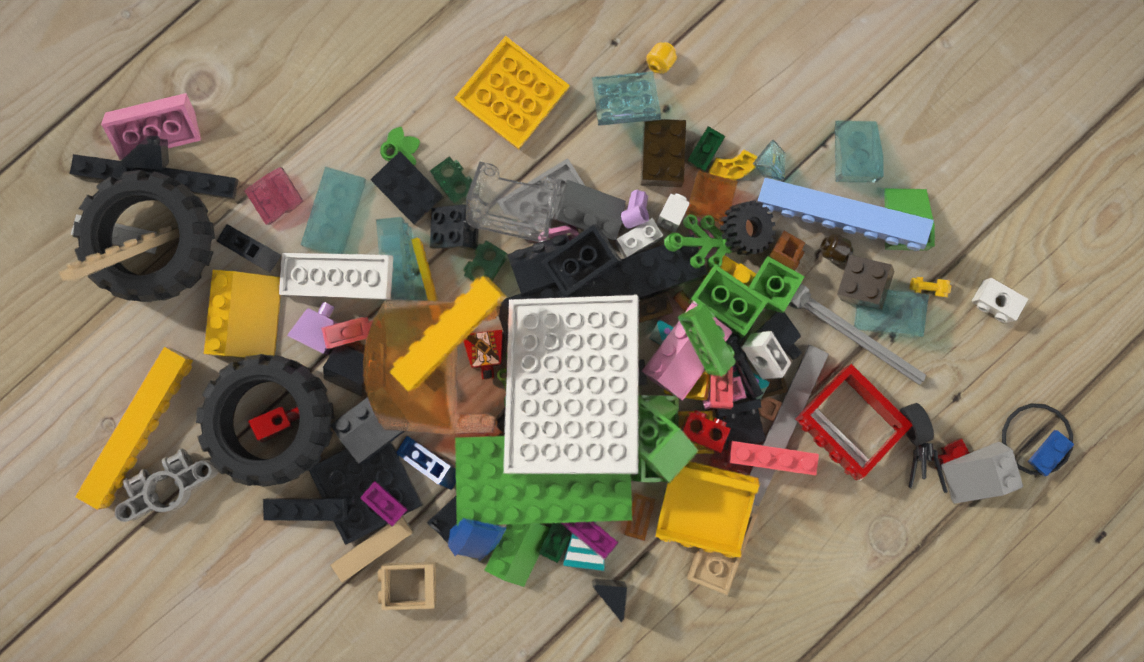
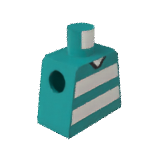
(582, 556)

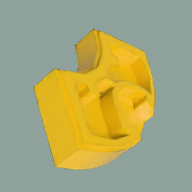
(734, 168)

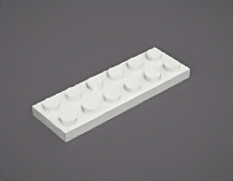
(336, 275)

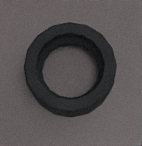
(921, 428)

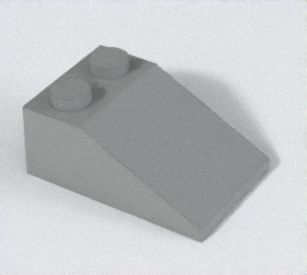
(982, 474)

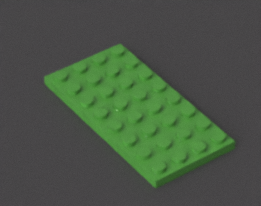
(500, 498)

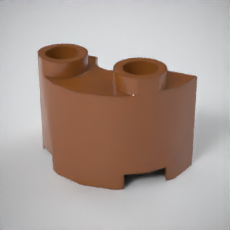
(788, 250)

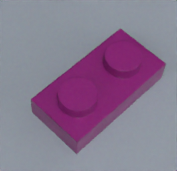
(384, 503)

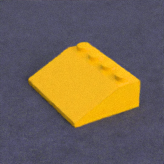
(242, 314)

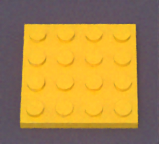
(512, 92)

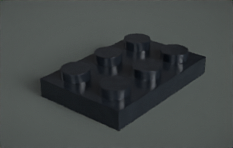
(407, 188)

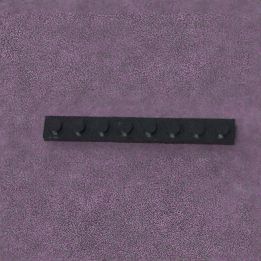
(198, 182)

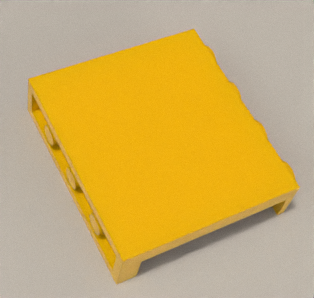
(707, 509)

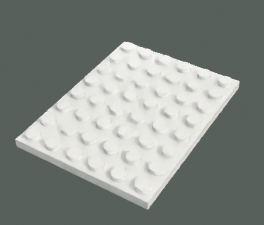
(572, 386)

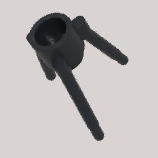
(925, 453)

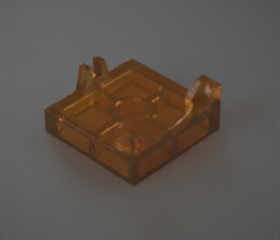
(711, 196)

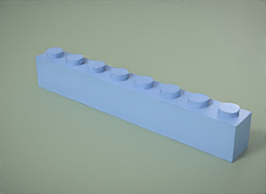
(846, 214)

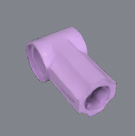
(636, 212)

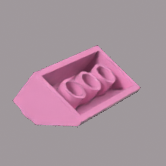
(167, 118)
(676, 362)

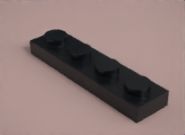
(304, 509)

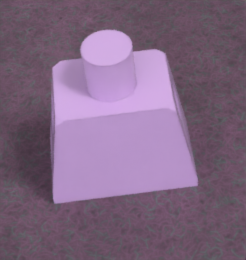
(309, 326)

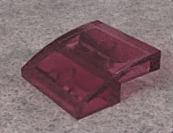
(274, 195)

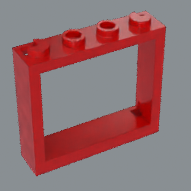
(875, 400)

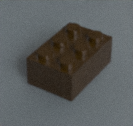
(663, 153)

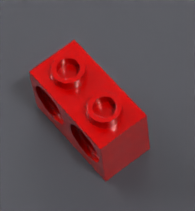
(703, 437)

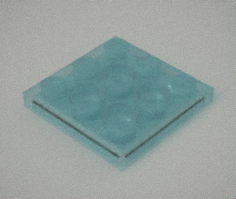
(626, 98)

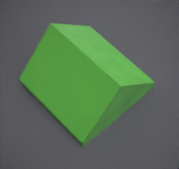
(776, 284)

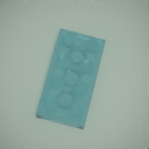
(333, 211)

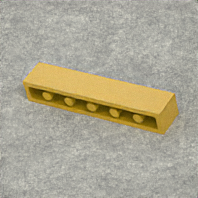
(448, 333)

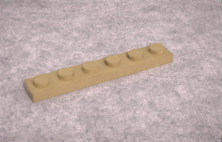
(115, 254)

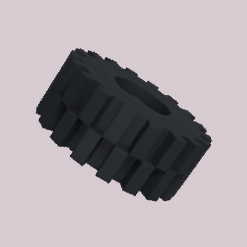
(736, 232)

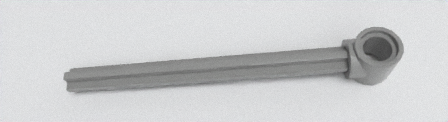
(803, 299)

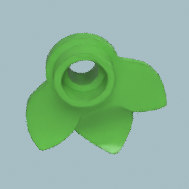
(399, 142)

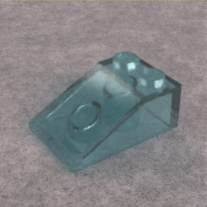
(858, 152)
(901, 315)

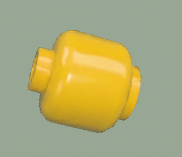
(661, 57)

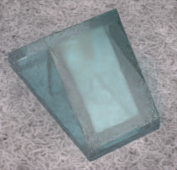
(771, 161)

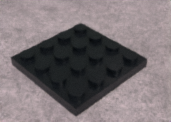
(345, 478)

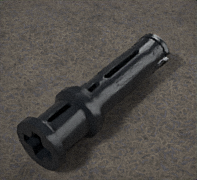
(743, 368)

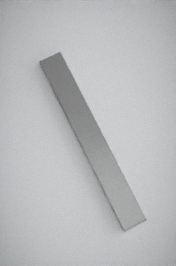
(791, 407)

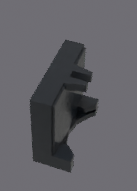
(445, 519)

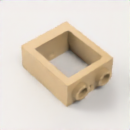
(384, 595)

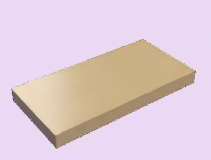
(715, 569)

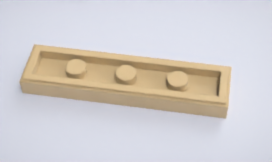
(371, 549)

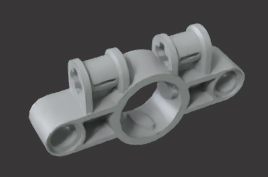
(142, 486)

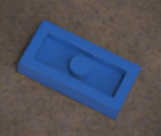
(1050, 453)

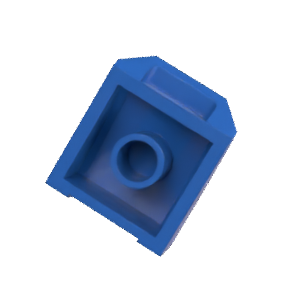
(474, 538)

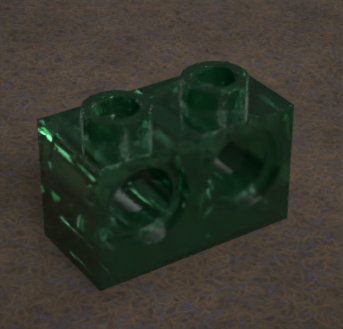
(450, 183)
(491, 267)

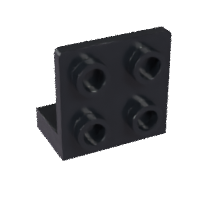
(451, 229)
(743, 422)

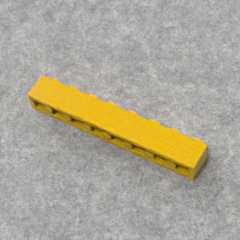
(134, 429)

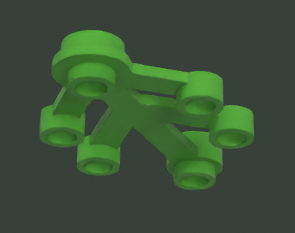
(676, 241)

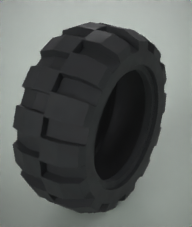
(107, 205)
(218, 413)

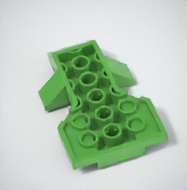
(660, 440)

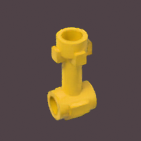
(941, 288)

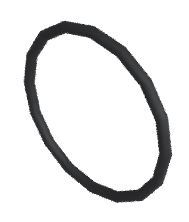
(1033, 405)

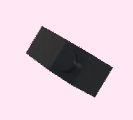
(248, 248)

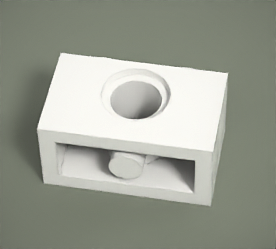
(673, 212)
(639, 238)
(1011, 301)
(766, 355)

